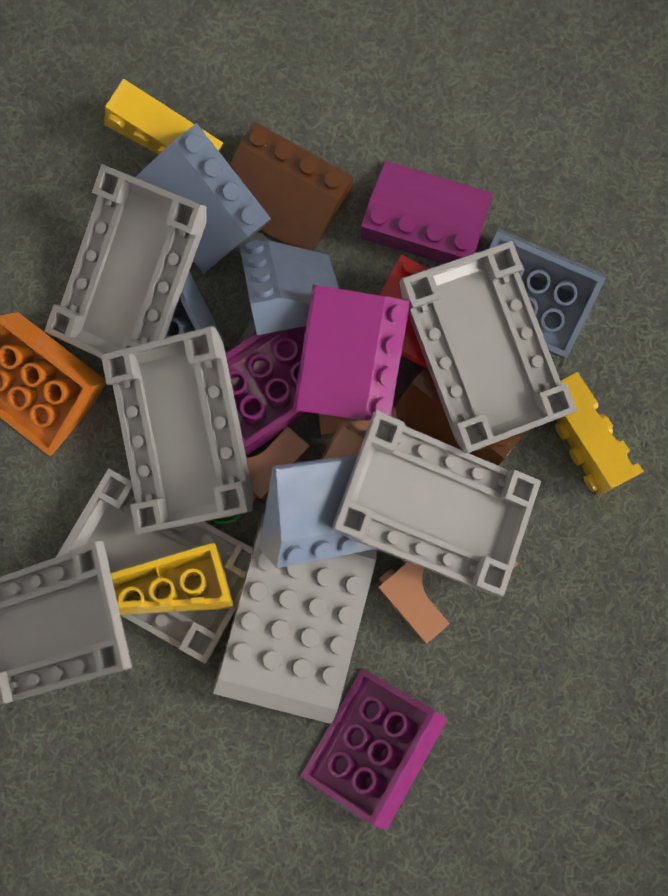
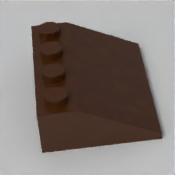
(291, 186)

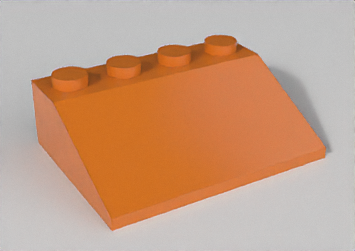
(42, 384)

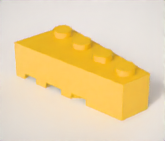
(146, 119)
(592, 441)
(174, 584)

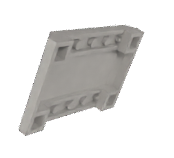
(128, 265)
(485, 347)
(180, 430)
(436, 506)
(111, 521)
(59, 624)
(295, 633)

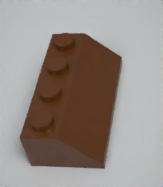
(424, 412)

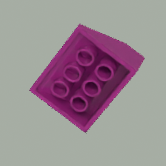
(425, 214)
(350, 353)
(265, 384)
(374, 749)

